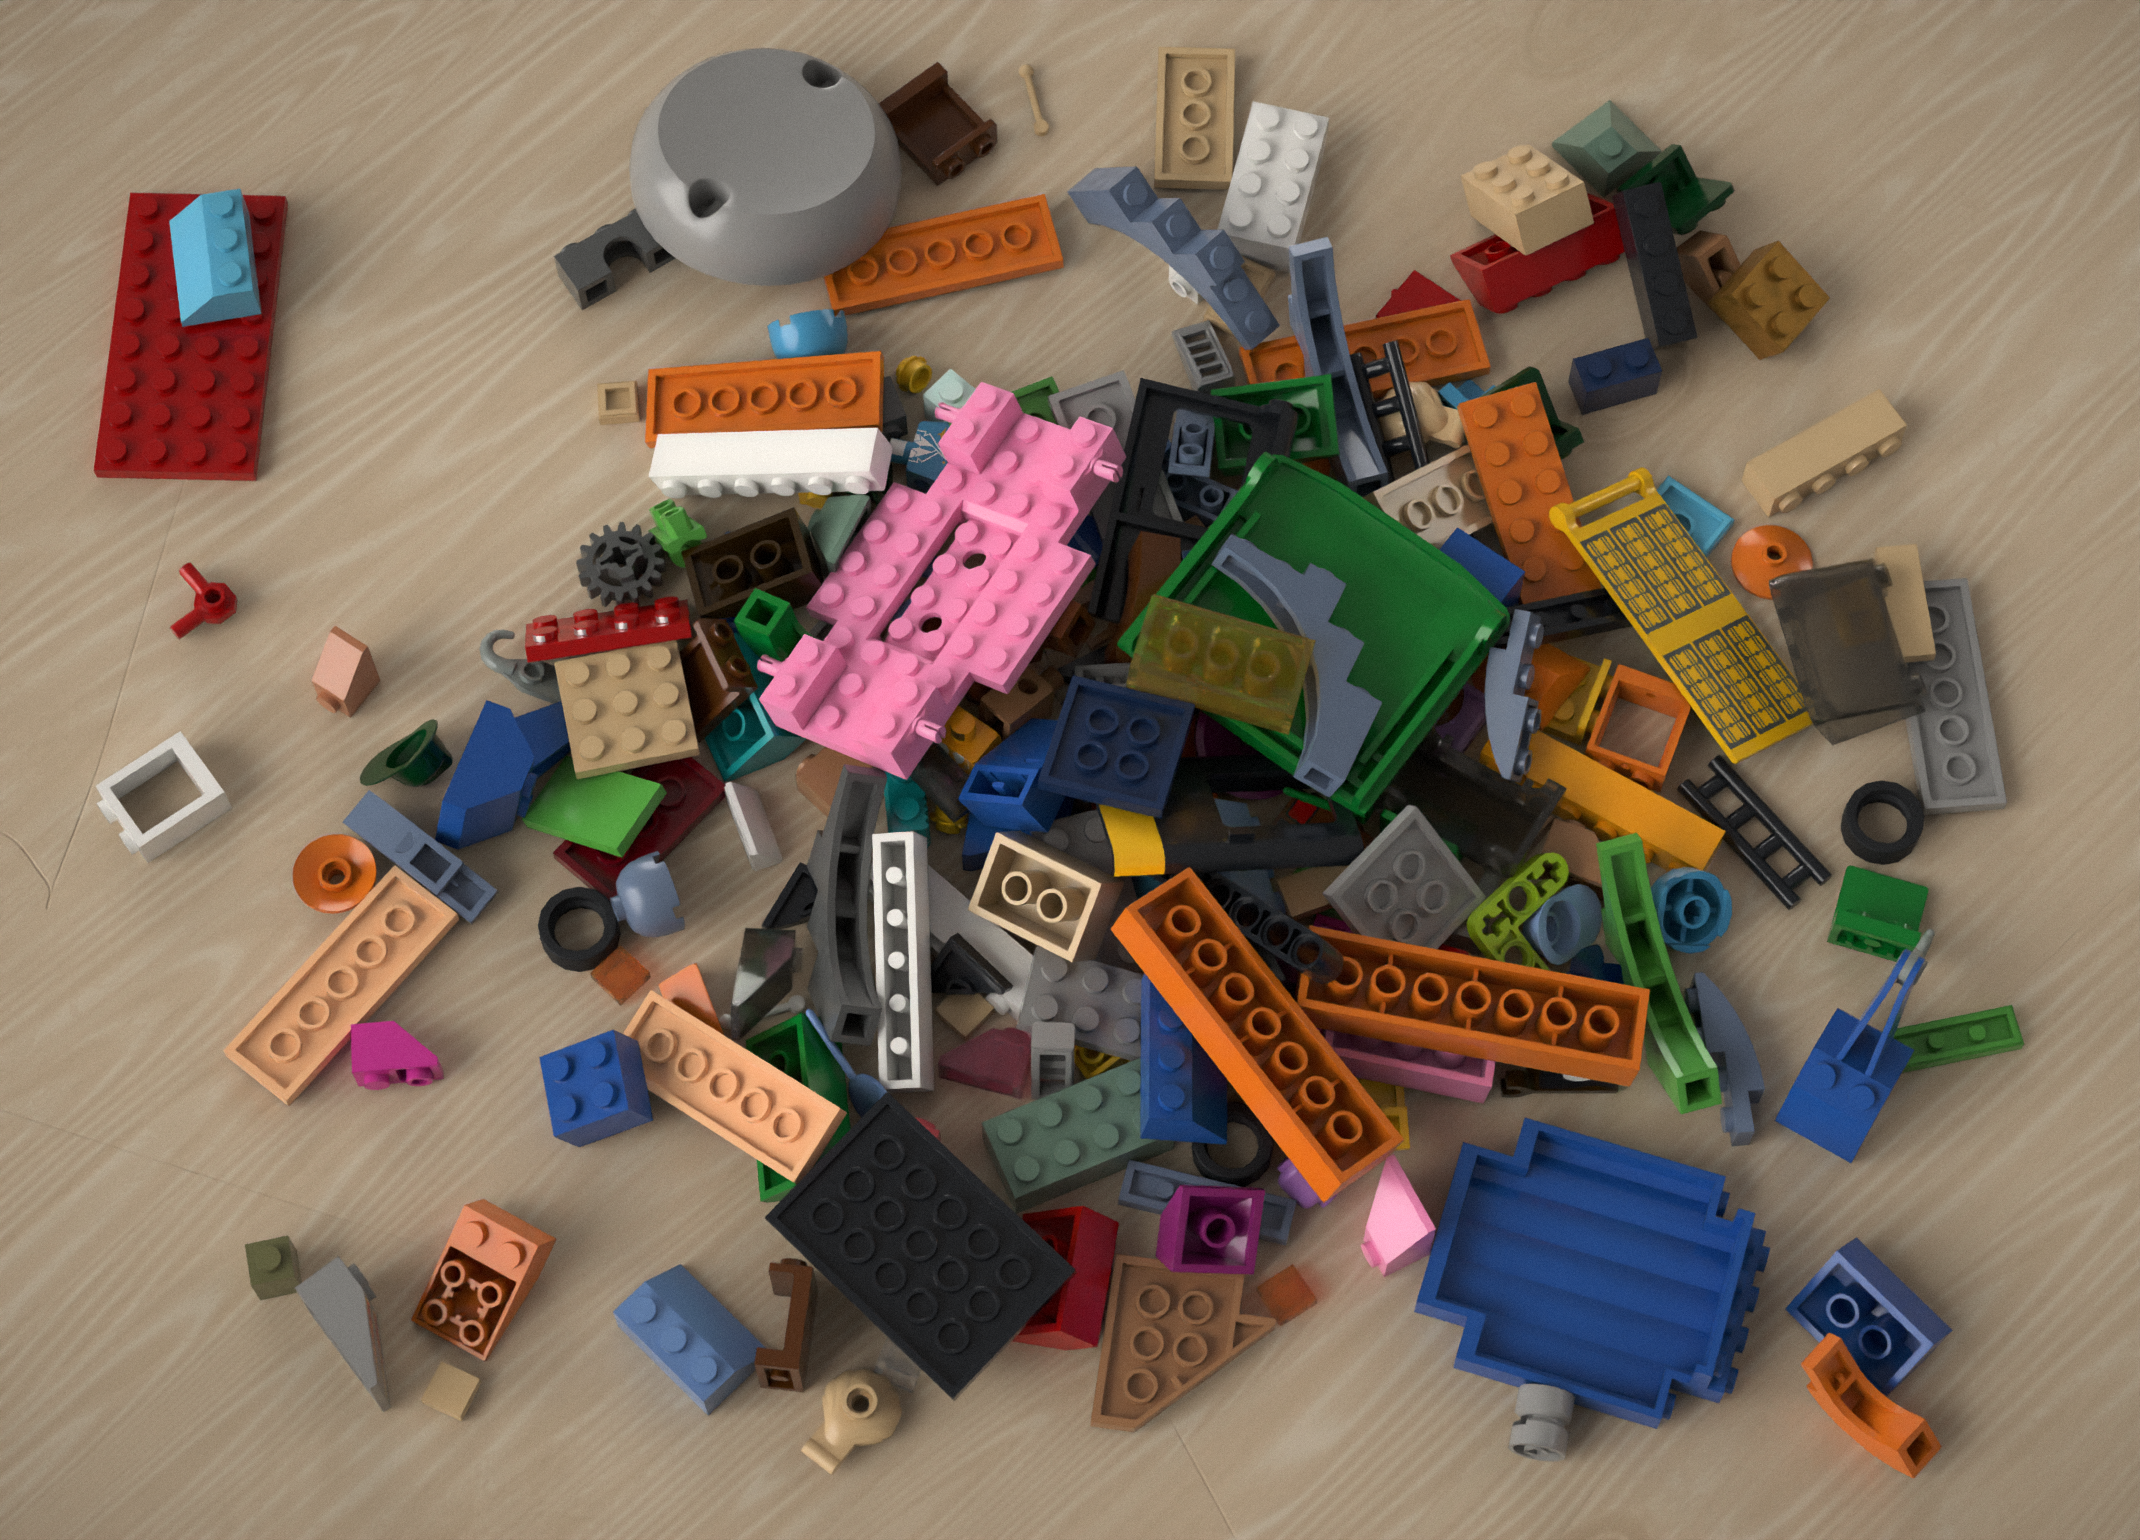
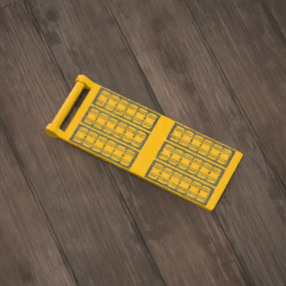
(1687, 617)

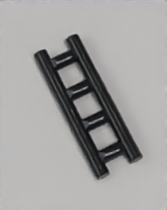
(1402, 402)
(1755, 857)

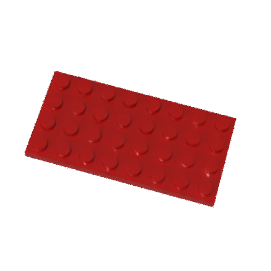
(191, 394)

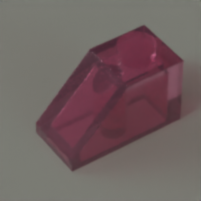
(991, 1062)

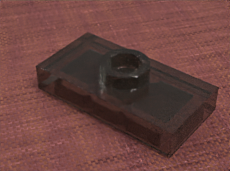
(942, 781)

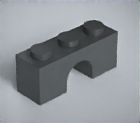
(586, 264)

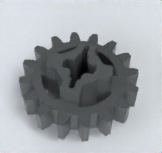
(606, 578)

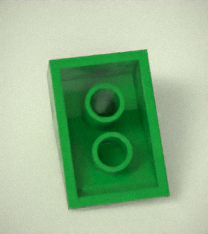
(1316, 428)

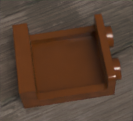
(938, 125)
(714, 674)
(788, 1367)

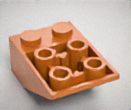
(482, 1277)

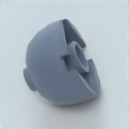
(647, 898)

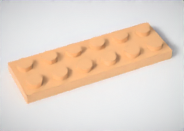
(341, 985)
(732, 1089)

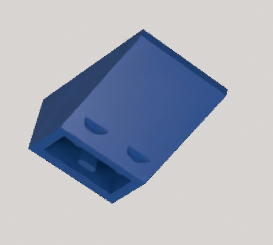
(1005, 782)

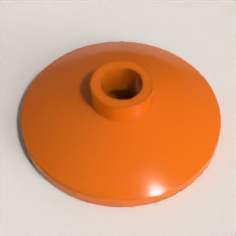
(1754, 567)
(330, 857)

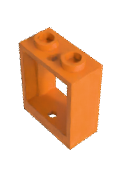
(1649, 693)

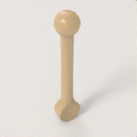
(1041, 126)

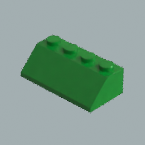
(804, 1056)

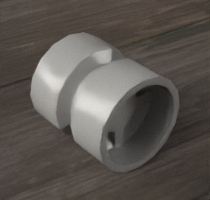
(1542, 1417)

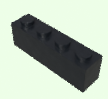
(1654, 265)

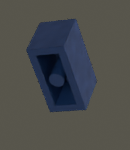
(1615, 376)

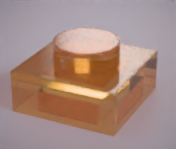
(1286, 1295)

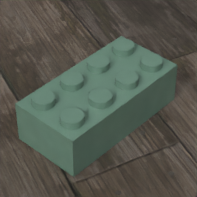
(1070, 1137)

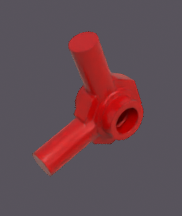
(212, 602)

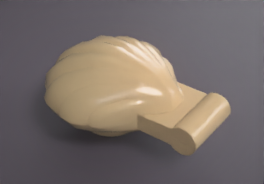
(1436, 421)
(858, 1412)

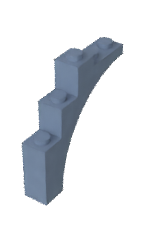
(1204, 258)
(1321, 336)
(1302, 605)

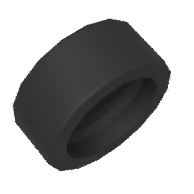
(1899, 798)
(570, 900)
(1245, 1175)

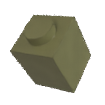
(273, 1267)

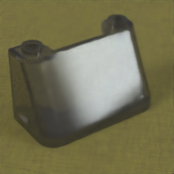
(1846, 648)
(1473, 805)

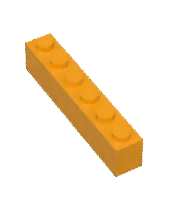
(1618, 806)

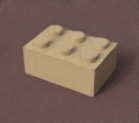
(1527, 199)
(1045, 896)

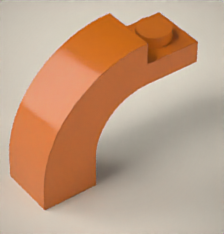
(1864, 1412)

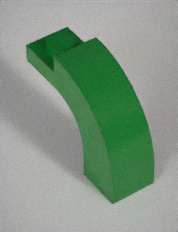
(769, 625)

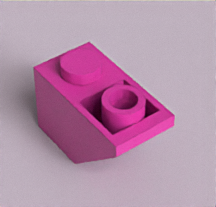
(390, 1055)

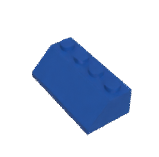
(1179, 1082)

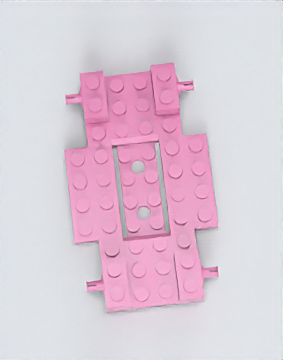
(1023, 499)

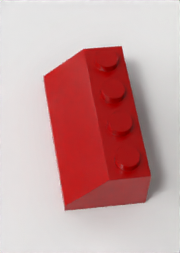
(1504, 276)

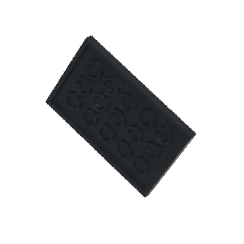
(920, 1245)

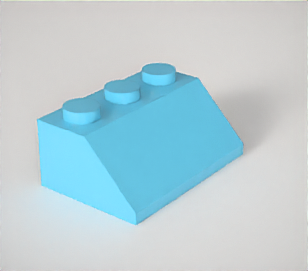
(215, 259)

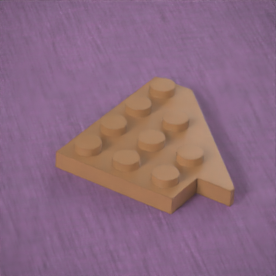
(1166, 1338)

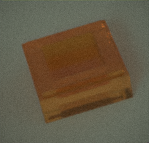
(620, 975)

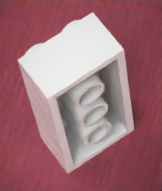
(1273, 183)

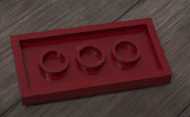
(688, 799)

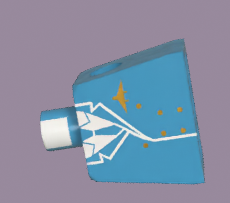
(922, 456)

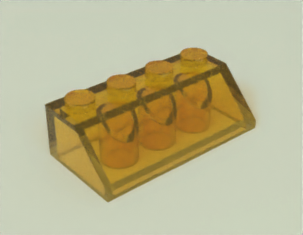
(1220, 663)

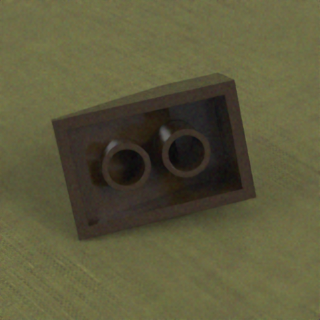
(765, 555)

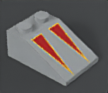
(342, 1308)

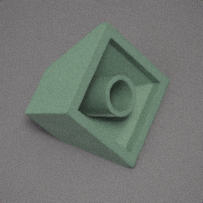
(1606, 148)
(836, 528)

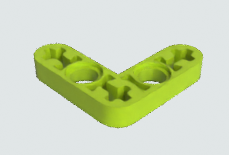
(1506, 931)

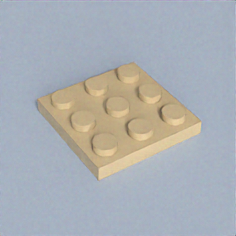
(626, 709)

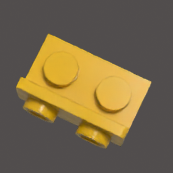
(1579, 711)

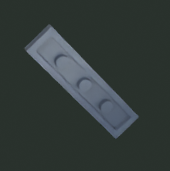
(1152, 1187)

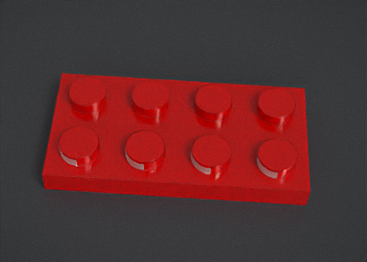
(597, 632)

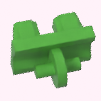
(675, 530)

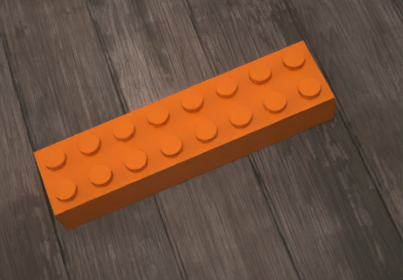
(1479, 1008)
(1256, 1034)

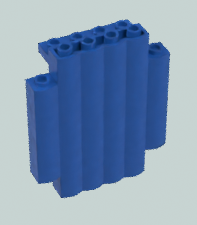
(1594, 1272)

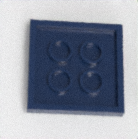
(1116, 747)

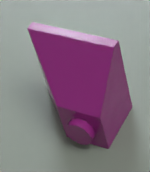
(1211, 1229)

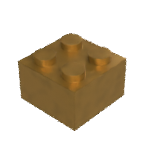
(1769, 300)

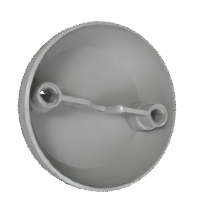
(765, 168)

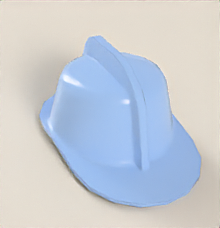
(1564, 924)

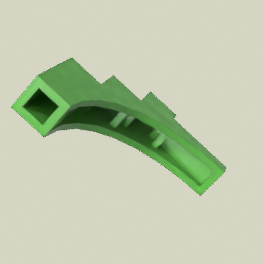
(1637, 943)

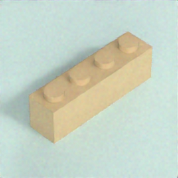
(1824, 454)

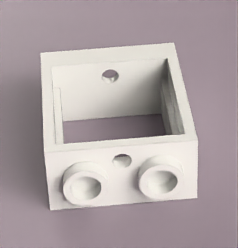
(179, 825)

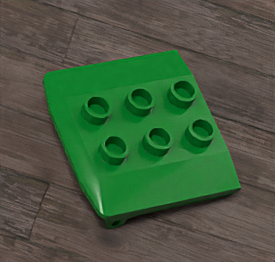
(1408, 602)

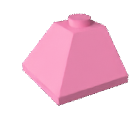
(1398, 1223)

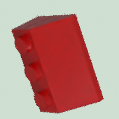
(1076, 1312)

